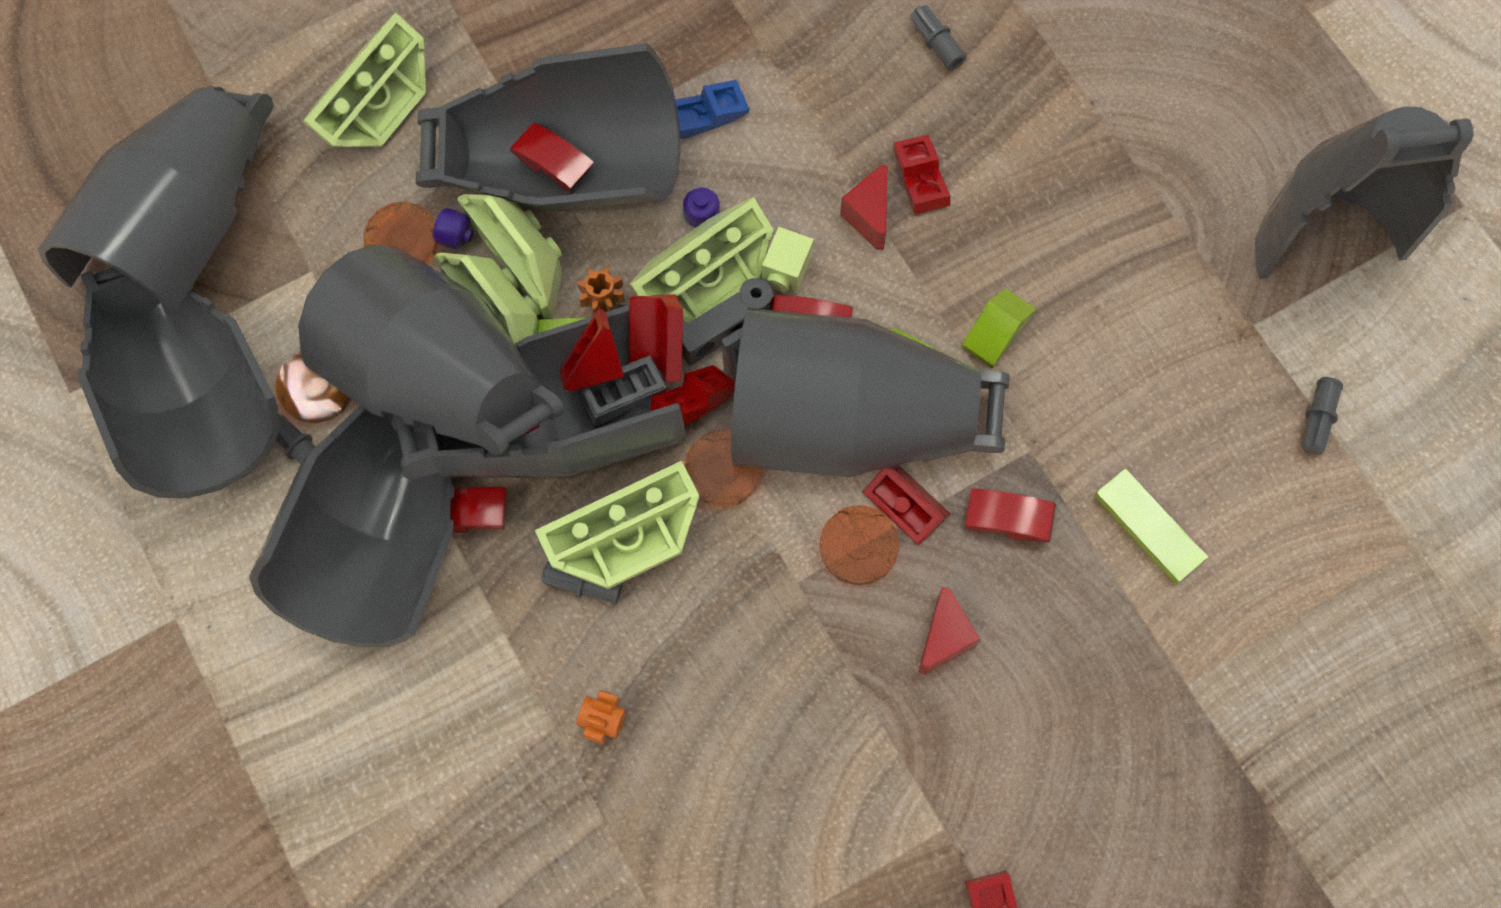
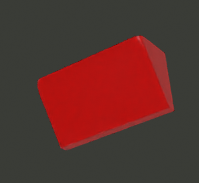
(906, 503)

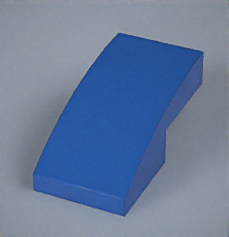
(713, 108)

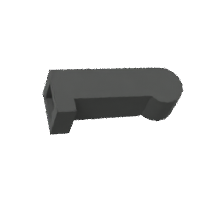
(709, 329)

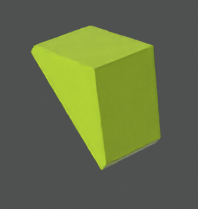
(998, 326)

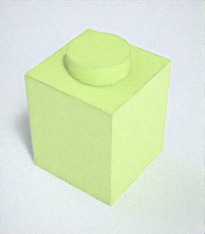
(787, 260)

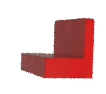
(657, 332)

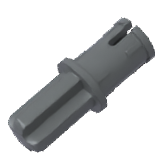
(938, 37)
(1321, 415)
(293, 441)
(579, 586)

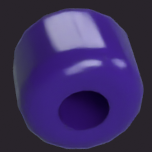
(700, 206)
(452, 229)

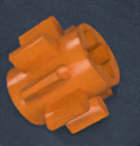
(601, 290)
(601, 717)

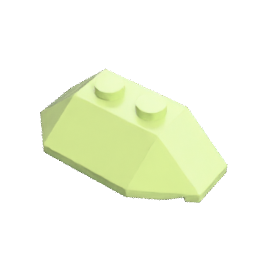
(373, 89)
(518, 246)
(709, 260)
(496, 288)
(624, 530)

